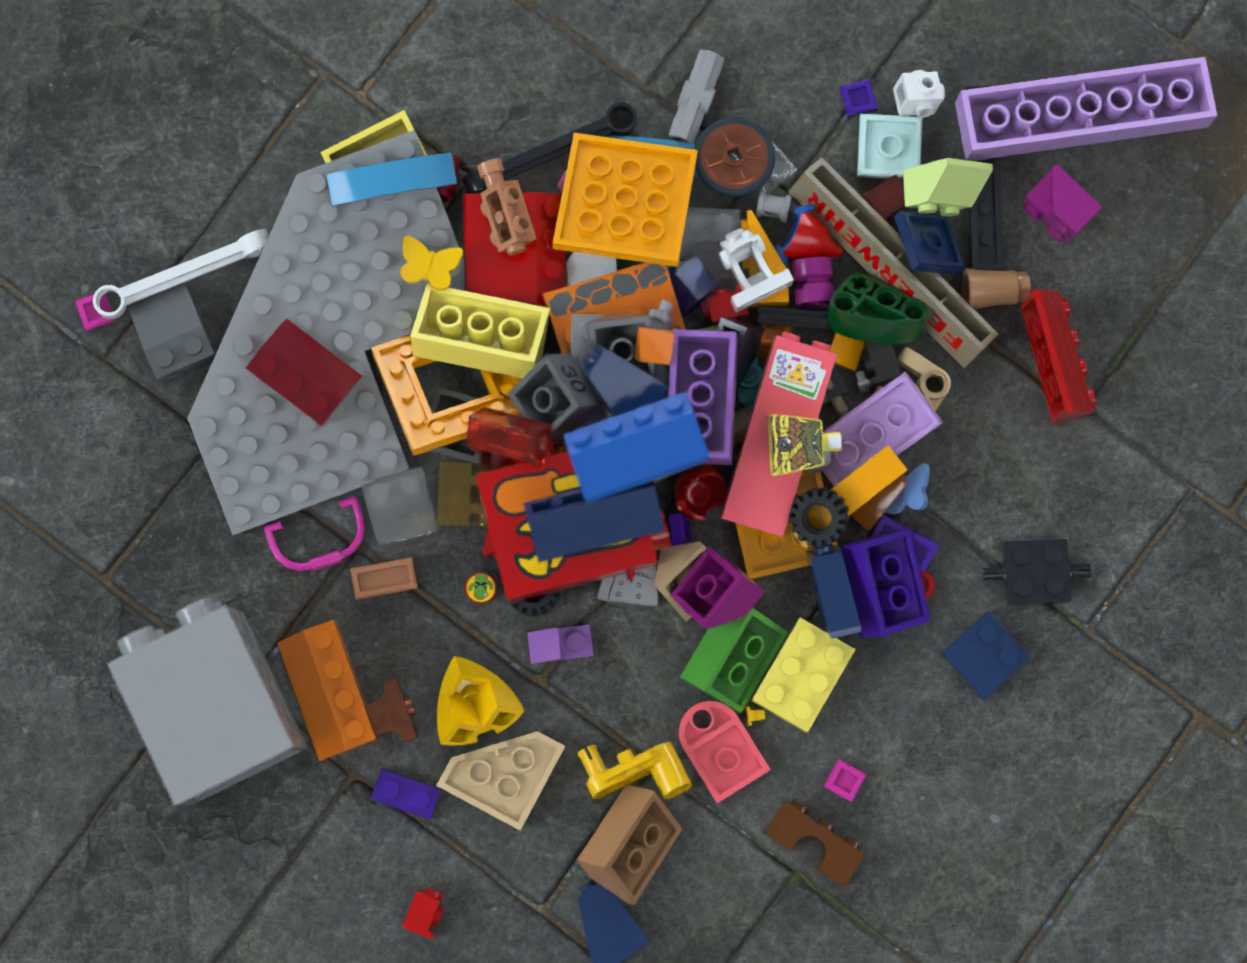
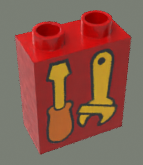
(522, 575)

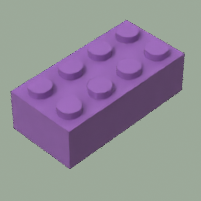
(706, 368)

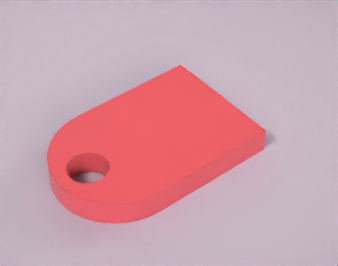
(722, 751)

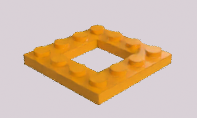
(421, 427)

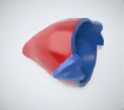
(808, 238)

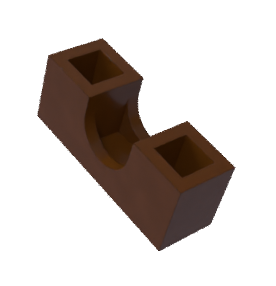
(839, 856)

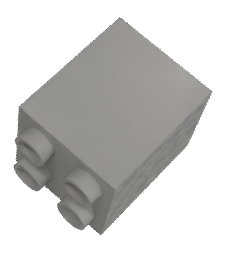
(205, 701)

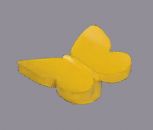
(428, 265)

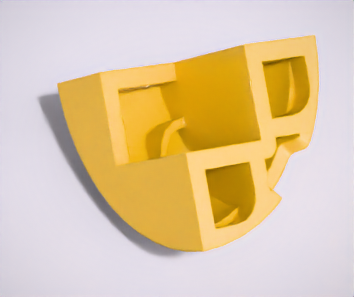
(473, 703)

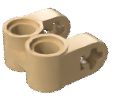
(924, 370)

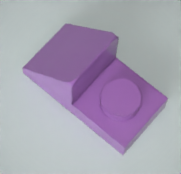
(560, 644)

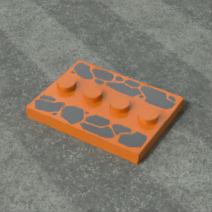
(620, 292)

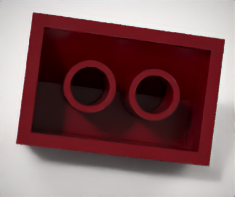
(303, 372)

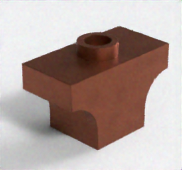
(393, 712)

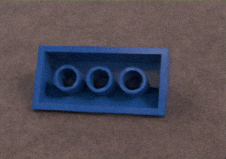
(636, 447)

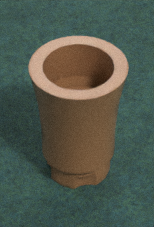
(994, 288)

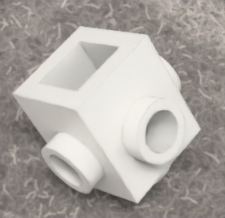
(918, 93)

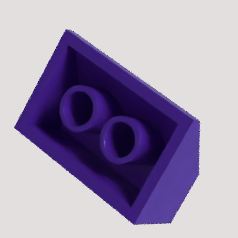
(885, 583)

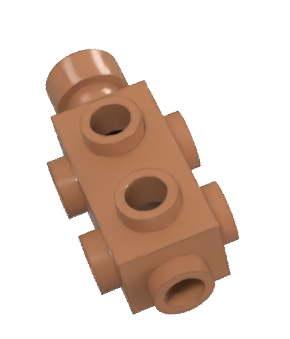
(509, 209)

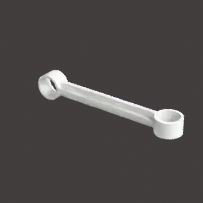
(246, 247)

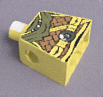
(798, 443)

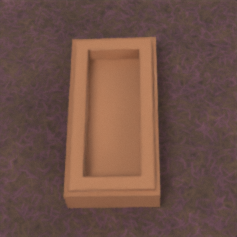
(384, 578)

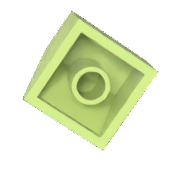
(944, 185)

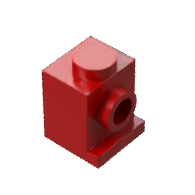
(720, 306)
(424, 912)

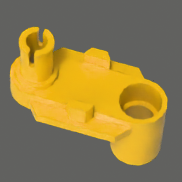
(659, 761)

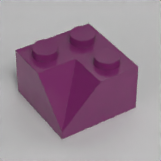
(1061, 205)
(716, 591)

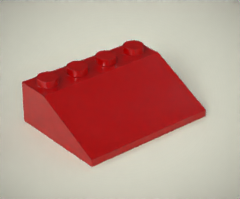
(516, 276)
(1056, 356)

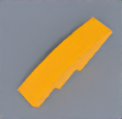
(859, 487)

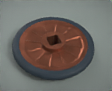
(744, 174)

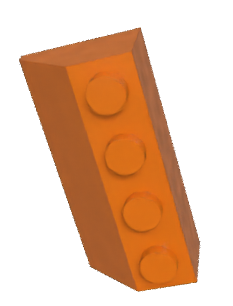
(327, 690)

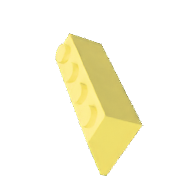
(479, 331)

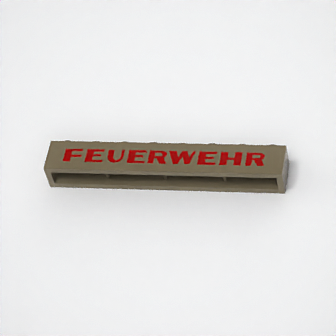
(884, 257)

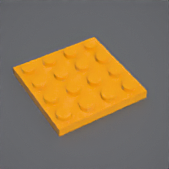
(625, 199)

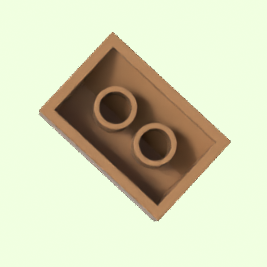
(630, 843)

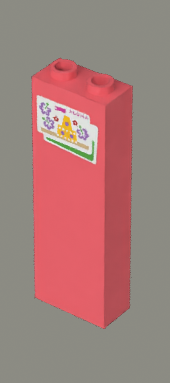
(790, 386)

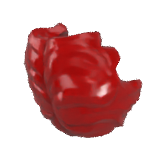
(698, 491)

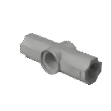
(696, 96)

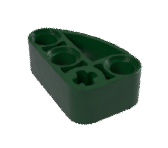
(875, 312)

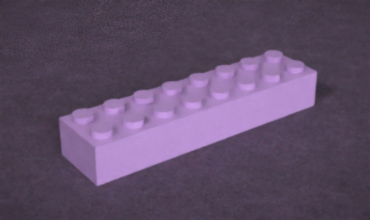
(1085, 109)

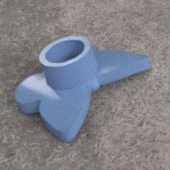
(914, 492)

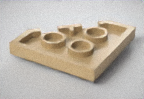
(504, 776)

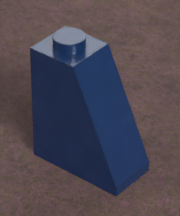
(620, 383)
(833, 591)
(608, 925)

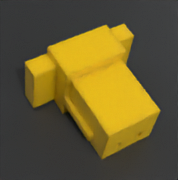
(753, 715)

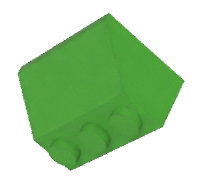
(734, 658)

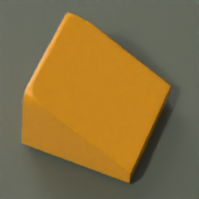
(847, 351)

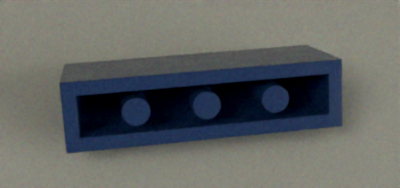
(570, 525)

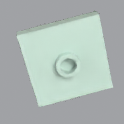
(888, 145)

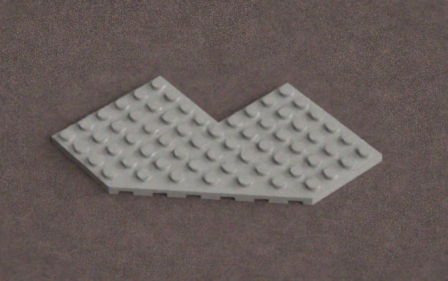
(342, 285)

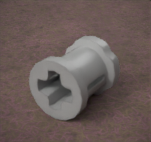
(773, 206)

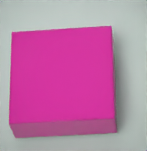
(90, 317)
(844, 780)

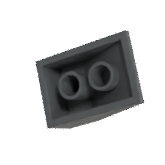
(172, 333)

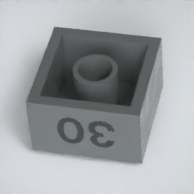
(556, 395)

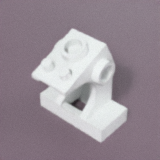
(739, 247)

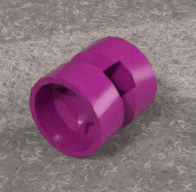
(813, 281)

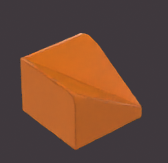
(654, 345)

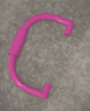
(324, 560)

